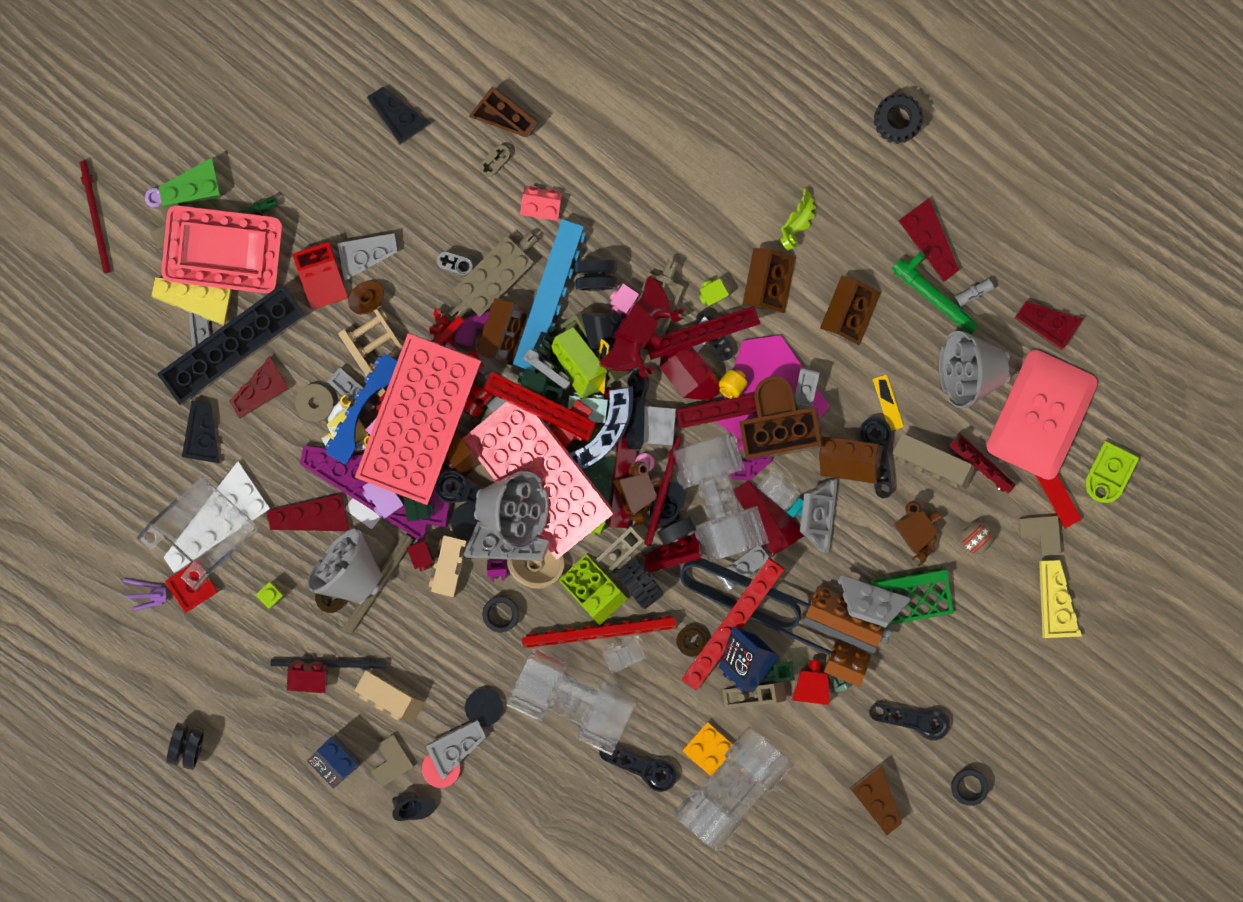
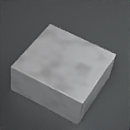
(659, 425)

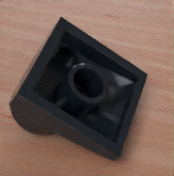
(601, 326)

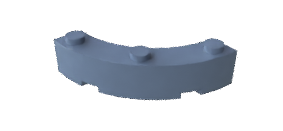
(618, 419)

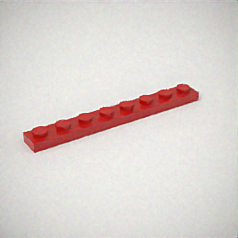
(736, 617)
(606, 631)

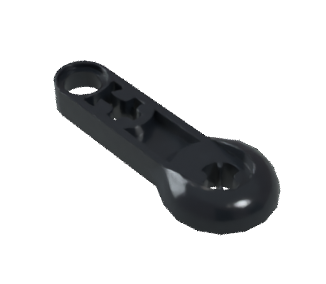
(635, 428)
(883, 439)
(463, 491)
(917, 720)
(646, 769)

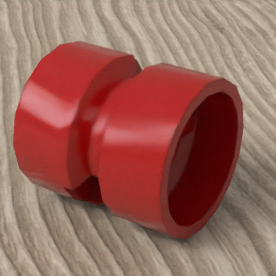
(475, 400)

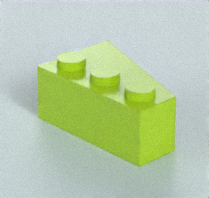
(578, 362)

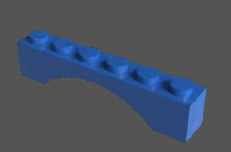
(344, 443)

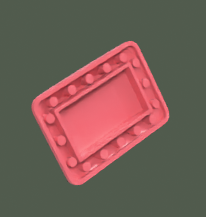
(221, 249)
(1041, 414)

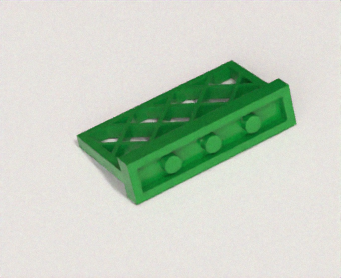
(914, 579)

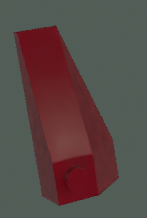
(778, 525)

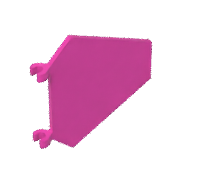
(762, 359)

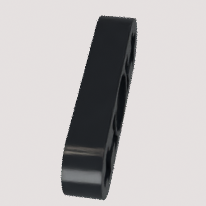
(716, 350)

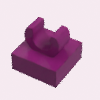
(497, 568)

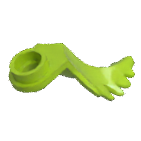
(798, 220)

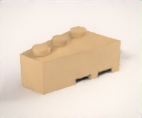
(448, 566)
(388, 697)

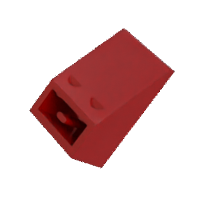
(320, 275)

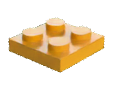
(708, 748)

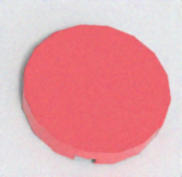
(432, 776)

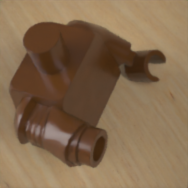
(637, 491)
(919, 530)

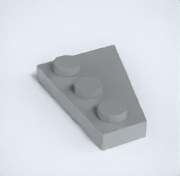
(365, 252)
(454, 746)

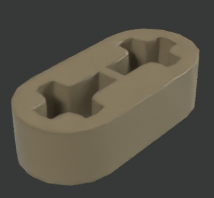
(491, 158)

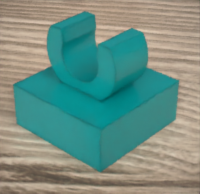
(796, 508)

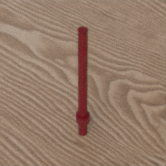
(87, 181)
(663, 491)

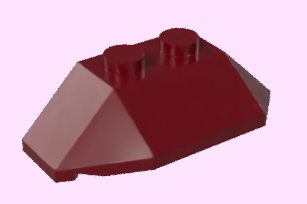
(690, 375)

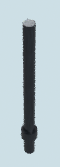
(365, 664)

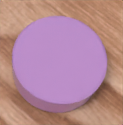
(152, 198)

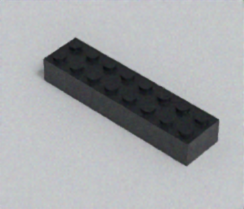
(231, 344)

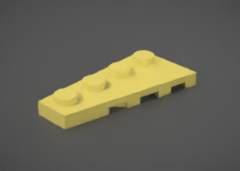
(204, 301)
(1056, 605)

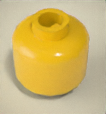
(733, 383)

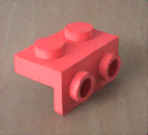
(541, 203)

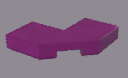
(467, 332)
(751, 469)

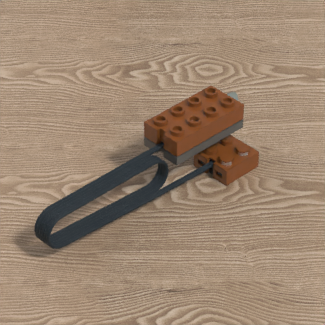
(825, 612)

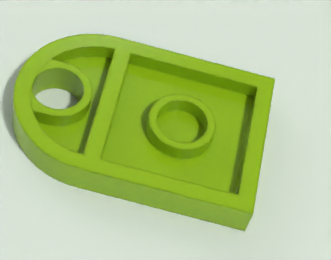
(1111, 471)

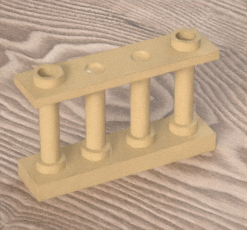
(361, 353)

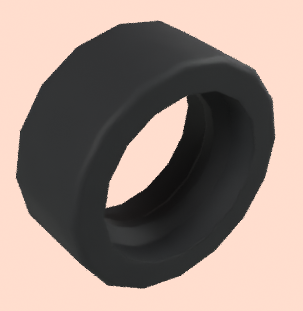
(676, 530)
(486, 610)
(967, 801)

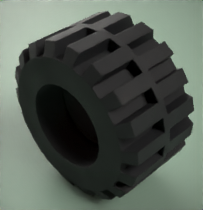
(905, 103)
(639, 583)

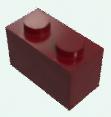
(421, 556)
(307, 677)

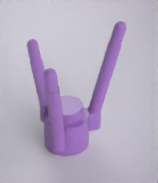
(158, 595)

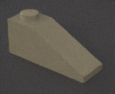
(622, 548)
(763, 694)

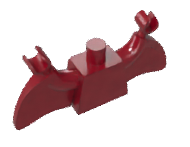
(638, 329)

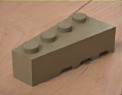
(934, 461)

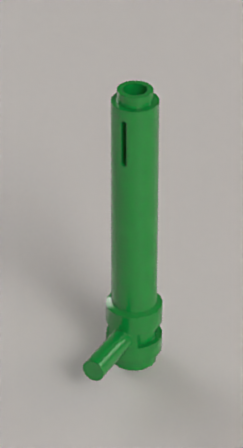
(912, 277)

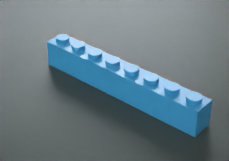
(550, 289)

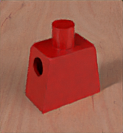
(812, 685)

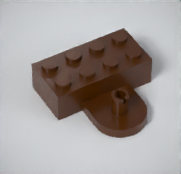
(779, 424)

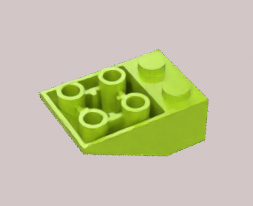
(593, 589)

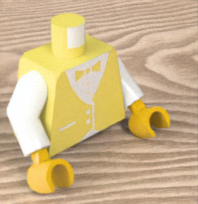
(338, 415)

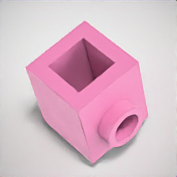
(623, 299)

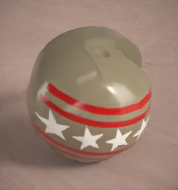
(977, 537)

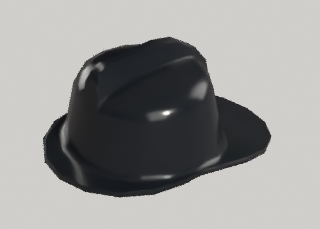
(672, 505)
(411, 807)

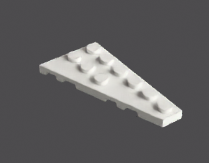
(242, 493)

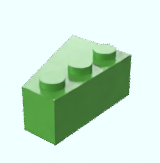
(191, 186)

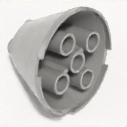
(971, 368)
(514, 508)
(346, 570)

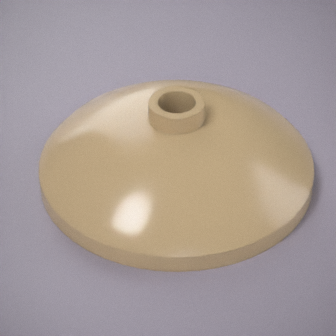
(545, 574)

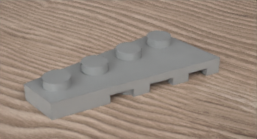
(487, 545)

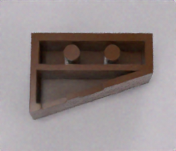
(504, 113)
(461, 456)
(877, 799)

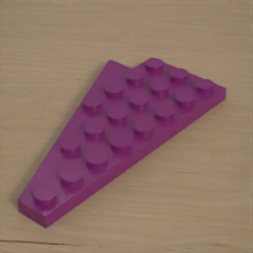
(344, 479)

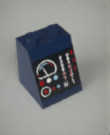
(746, 659)
(333, 761)

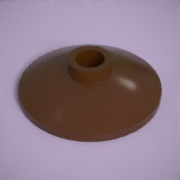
(366, 297)

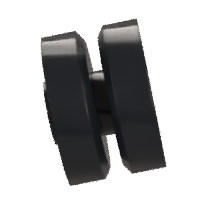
(595, 274)
(185, 746)

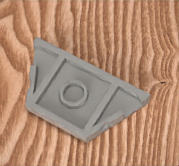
(818, 514)
(871, 602)

